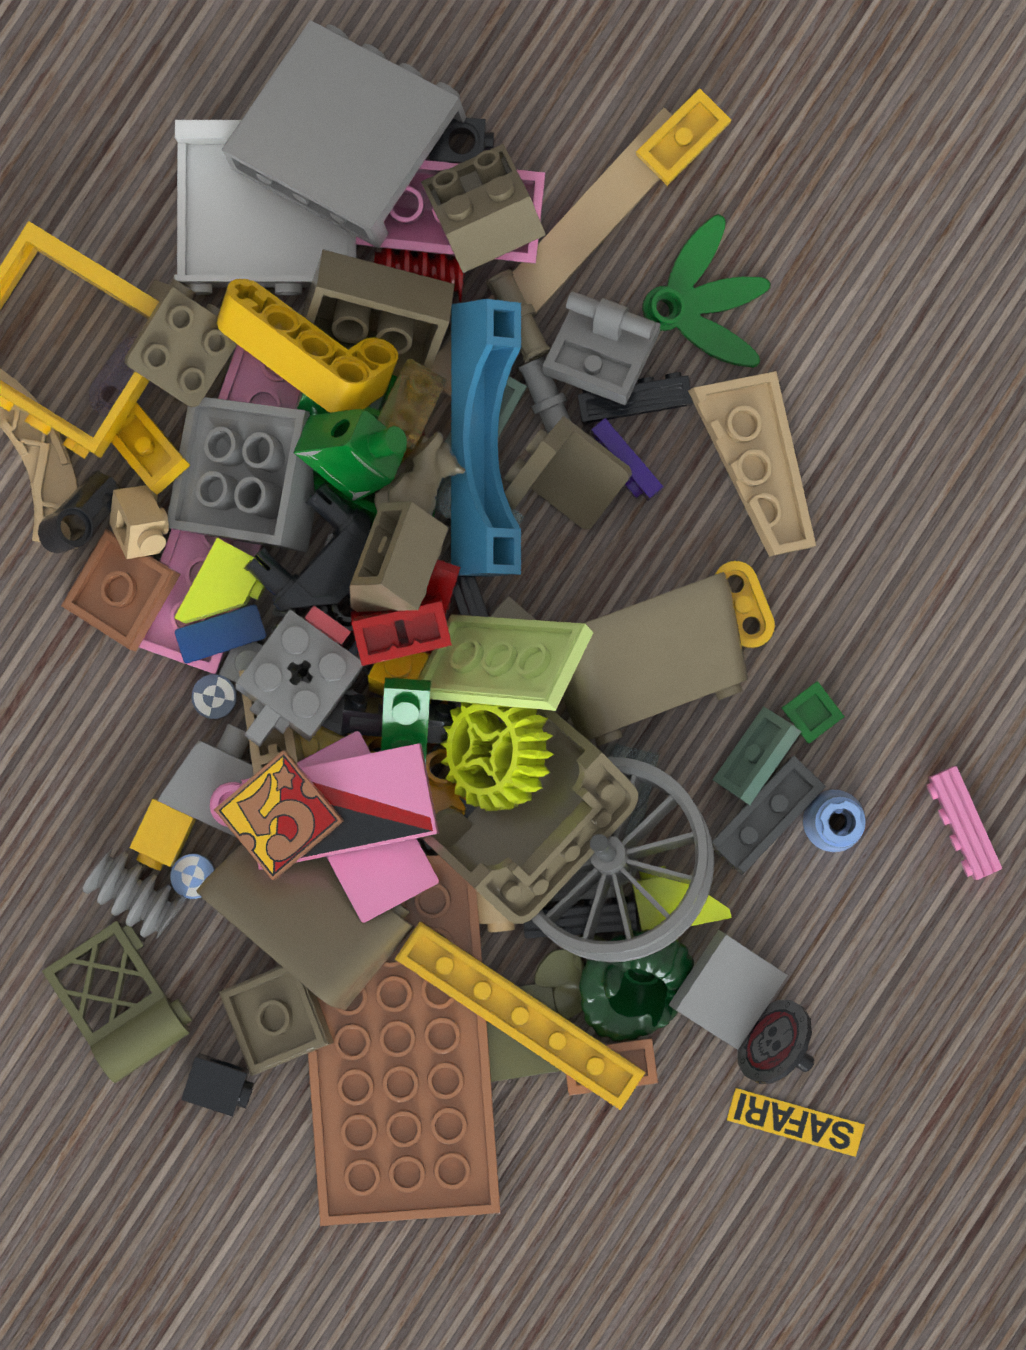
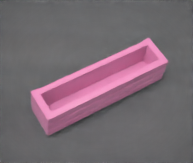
(964, 822)

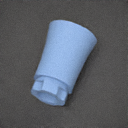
(817, 818)

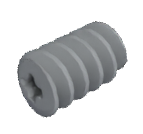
(133, 894)

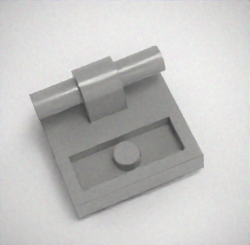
(601, 347)

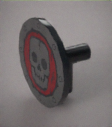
(777, 1043)

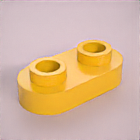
(750, 603)

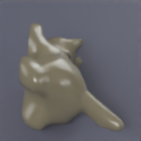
(424, 470)

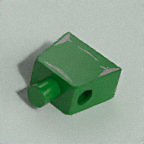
(352, 451)

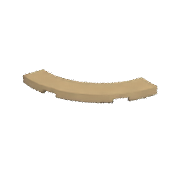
(44, 458)

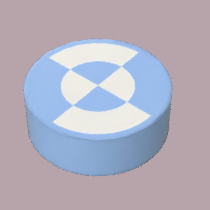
(189, 874)

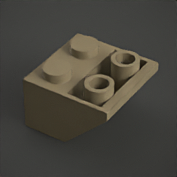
(483, 208)
(397, 559)

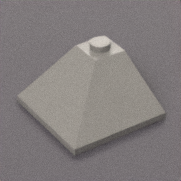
(244, 475)

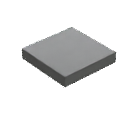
(728, 989)

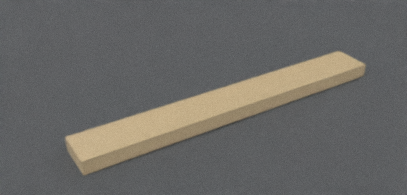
(579, 231)

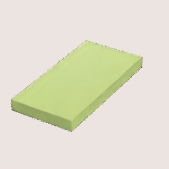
(506, 661)

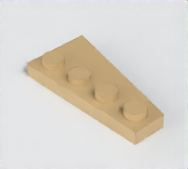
(758, 452)

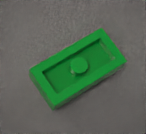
(405, 713)

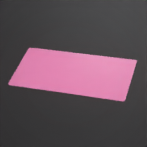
(381, 874)

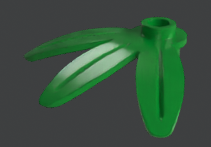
(688, 302)

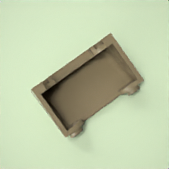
(657, 659)
(533, 850)
(306, 923)

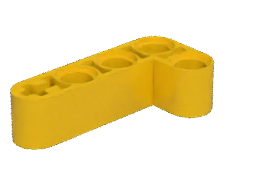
(304, 353)

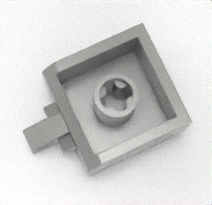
(301, 707)

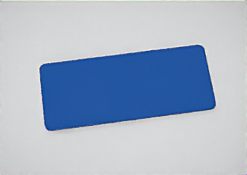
(220, 634)

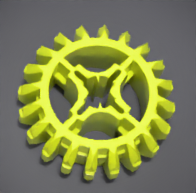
(485, 747)

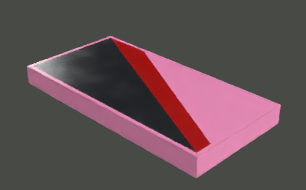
(379, 797)

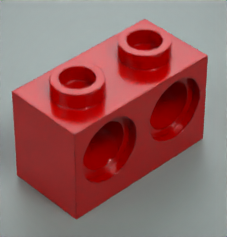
(400, 633)

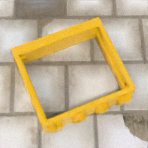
(35, 240)

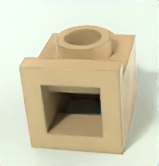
(138, 521)

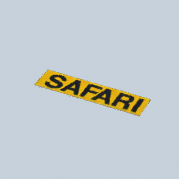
(795, 1122)

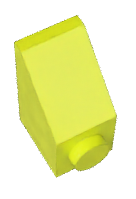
(220, 584)
(669, 895)

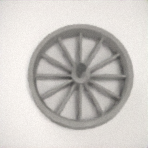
(617, 863)

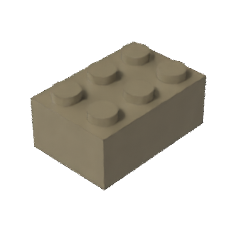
(368, 300)

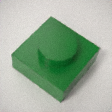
(812, 712)

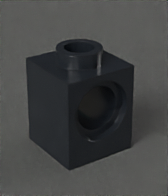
(471, 126)
(217, 1085)

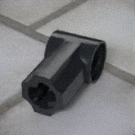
(81, 513)

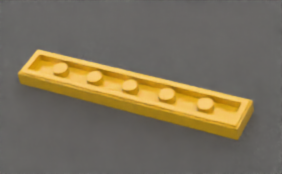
(520, 1015)

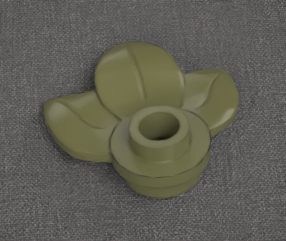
(562, 973)

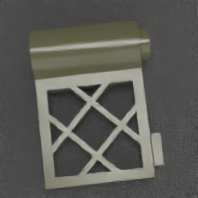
(139, 1031)

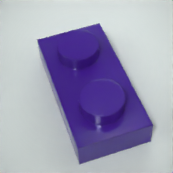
(642, 479)

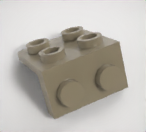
(180, 344)
(568, 473)

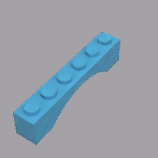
(482, 355)

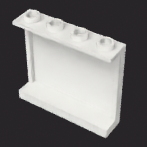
(239, 227)

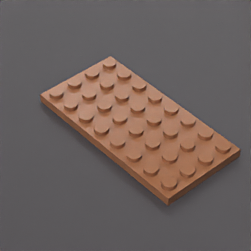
(407, 1087)

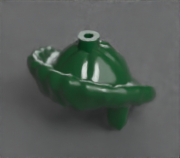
(633, 995)

